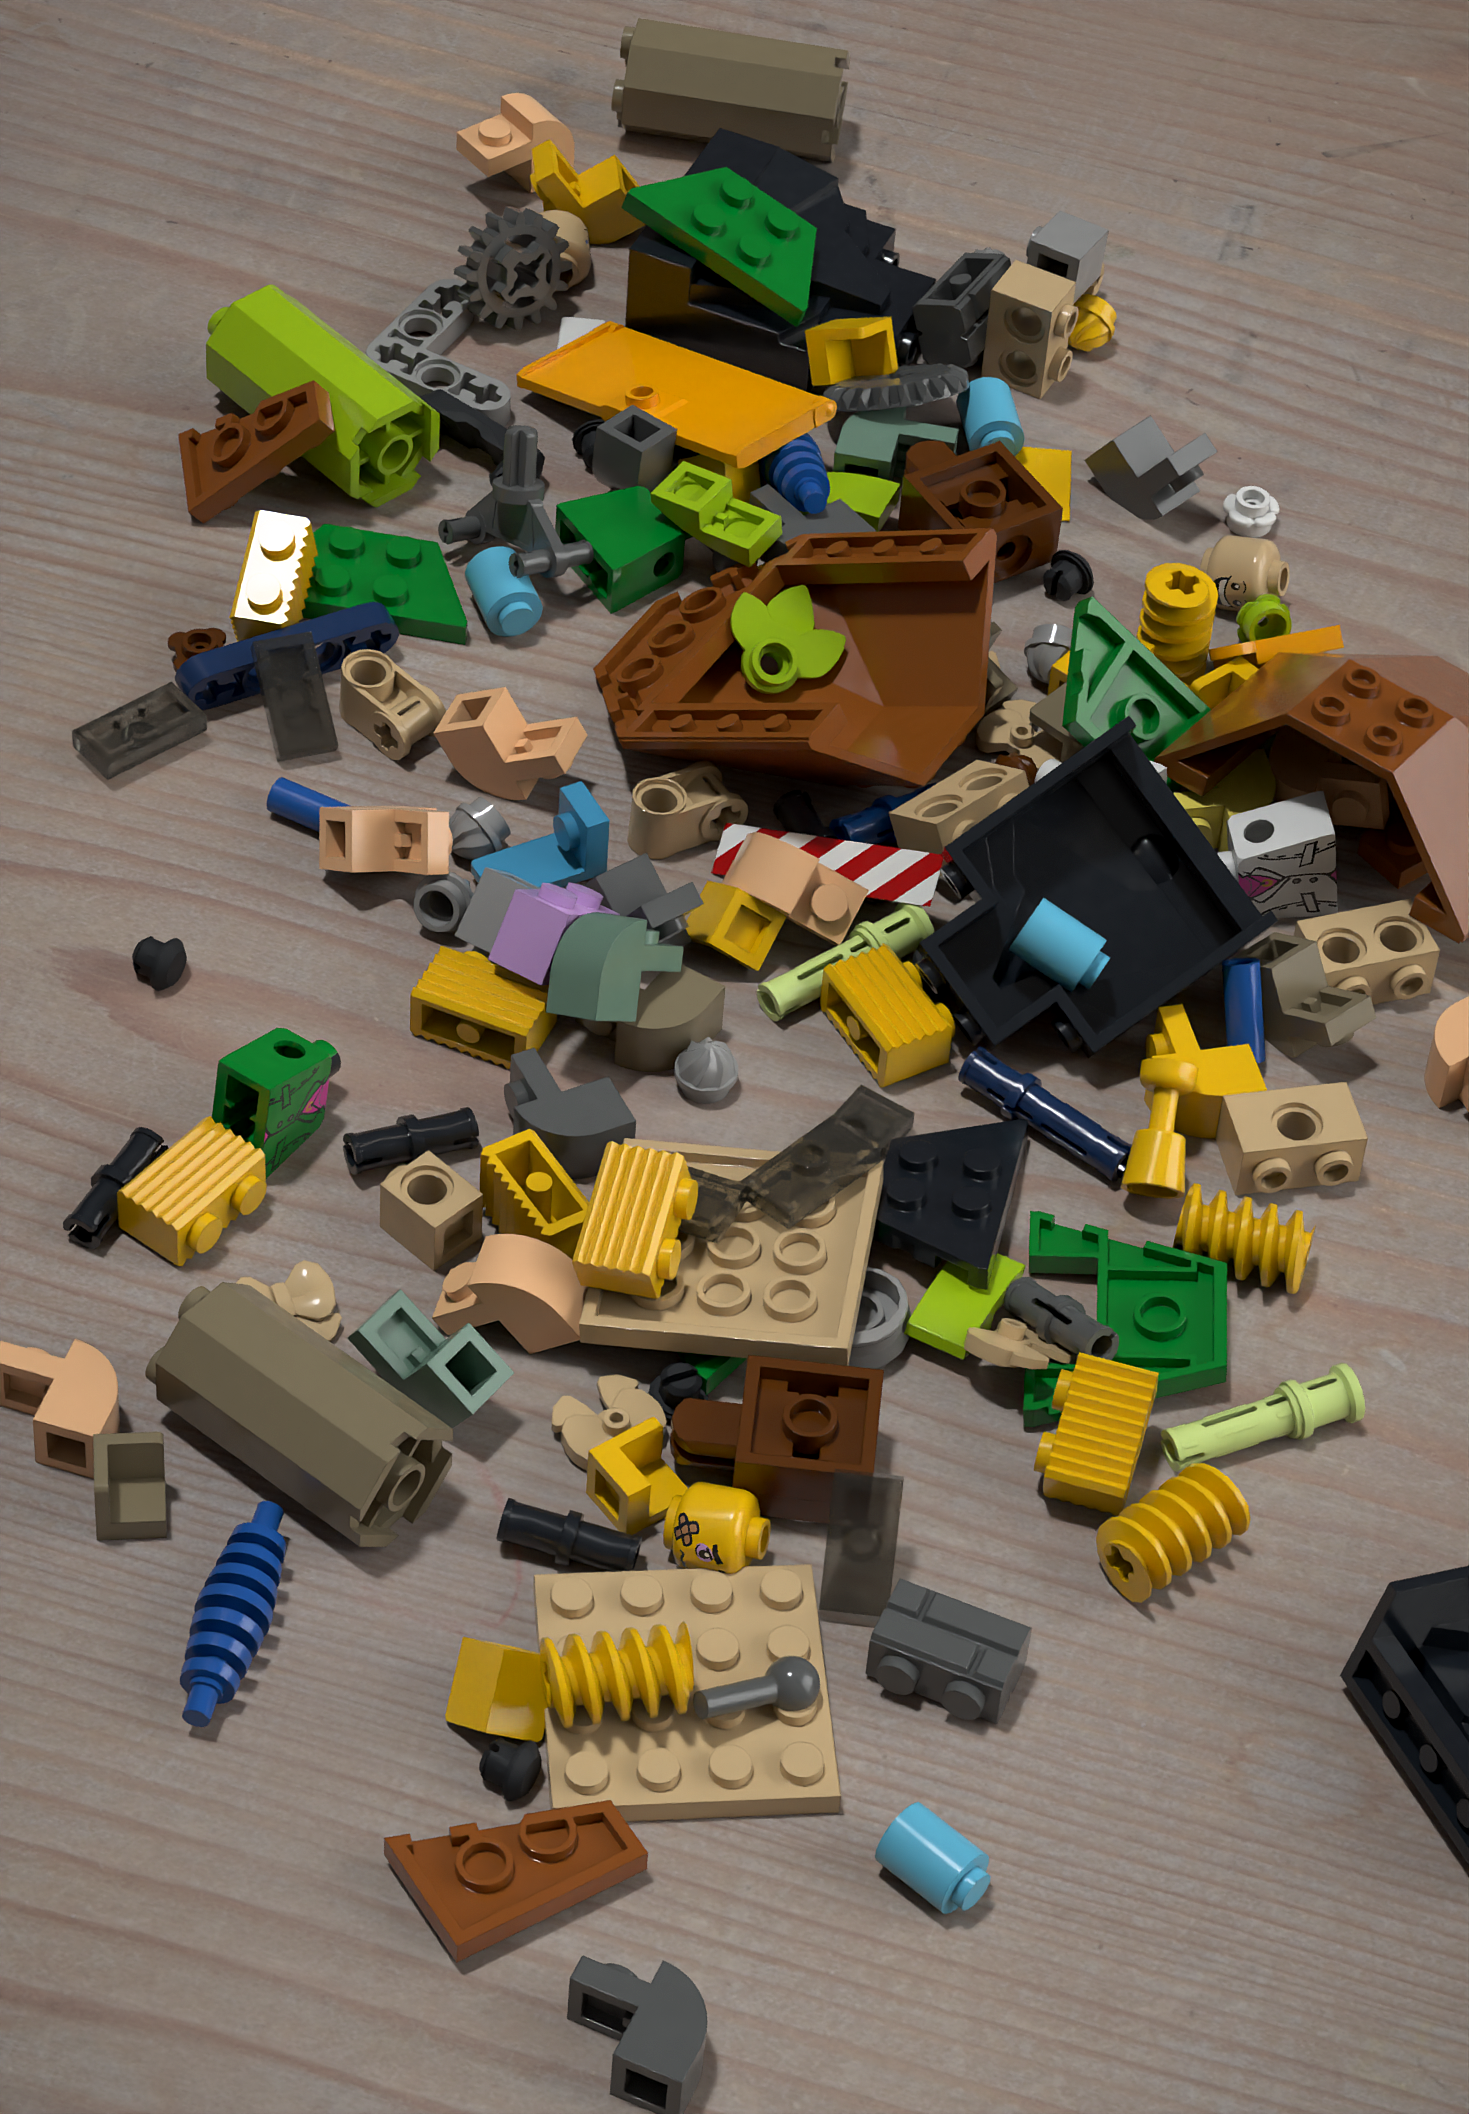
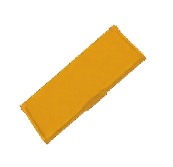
(709, 402)

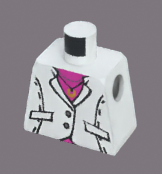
(1285, 856)

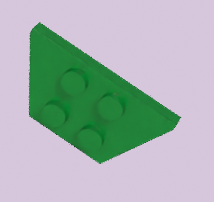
(735, 234)
(390, 570)
(1118, 678)

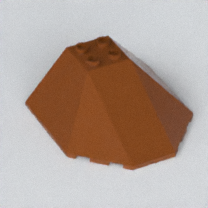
(1380, 711)
(882, 714)

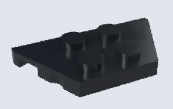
(951, 1195)

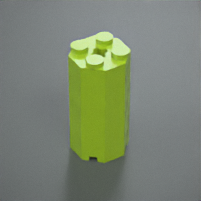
(380, 425)

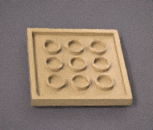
(760, 1285)
(682, 1764)

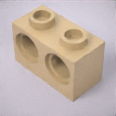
(1029, 329)
(955, 806)
(1375, 951)

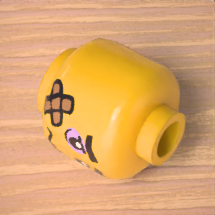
(715, 1528)

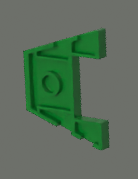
(1155, 1298)

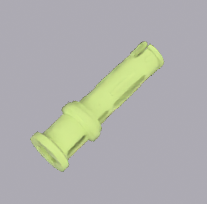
(803, 984)
(1290, 1411)

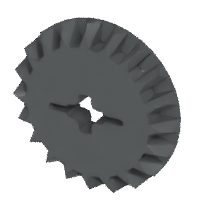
(905, 387)

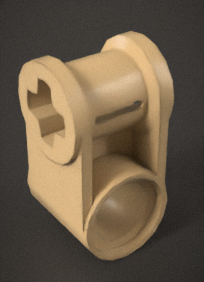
(385, 703)
(678, 811)

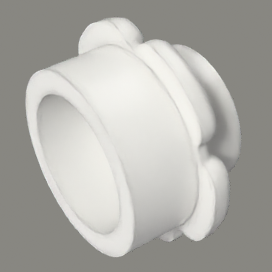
(1250, 512)

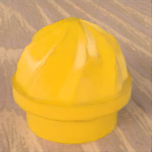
(1093, 324)

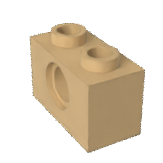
(1291, 1138)

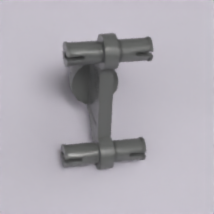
(518, 516)

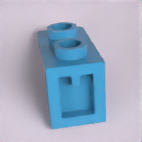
(569, 855)

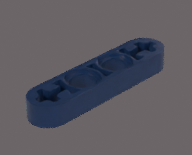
(228, 671)

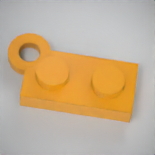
(1263, 650)

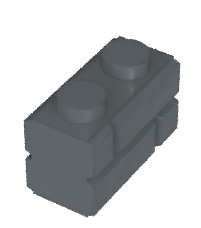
(957, 310)
(947, 1652)

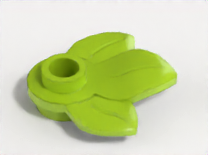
(786, 635)

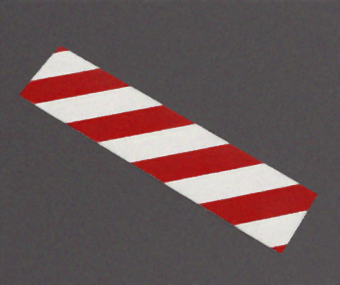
(883, 870)

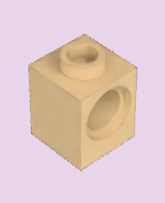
(430, 1210)

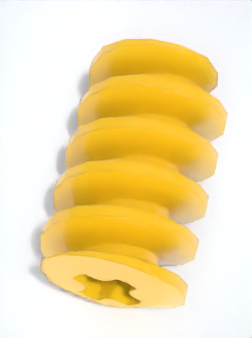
(1179, 617)
(1245, 1238)
(1171, 1530)
(618, 1674)

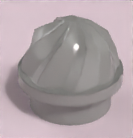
(1045, 648)
(477, 829)
(442, 901)
(706, 1071)

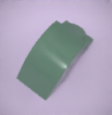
(878, 441)
(601, 966)
(437, 1373)

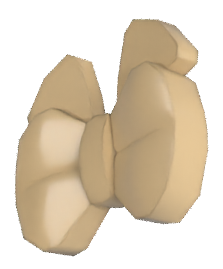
(1012, 731)
(305, 1295)
(1014, 1346)
(584, 1429)

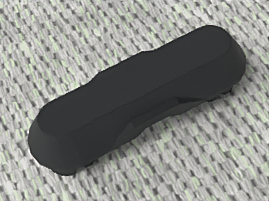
(473, 429)

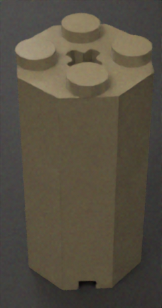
(703, 79)
(301, 1412)

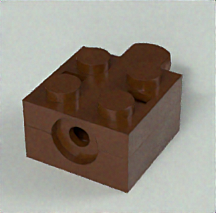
(981, 492)
(786, 1433)

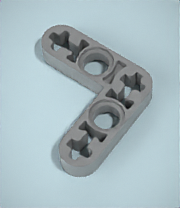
(420, 361)

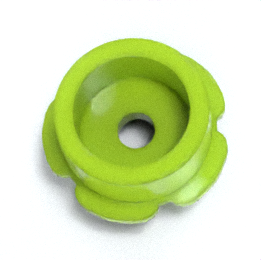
(1276, 621)

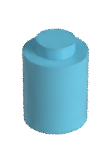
(990, 415)
(505, 601)
(1060, 947)
(934, 1859)

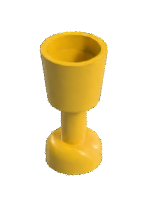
(1158, 1153)

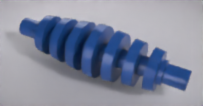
(798, 474)
(233, 1613)

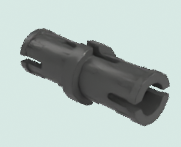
(1059, 1319)

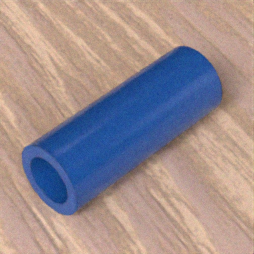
(298, 802)
(1244, 1004)

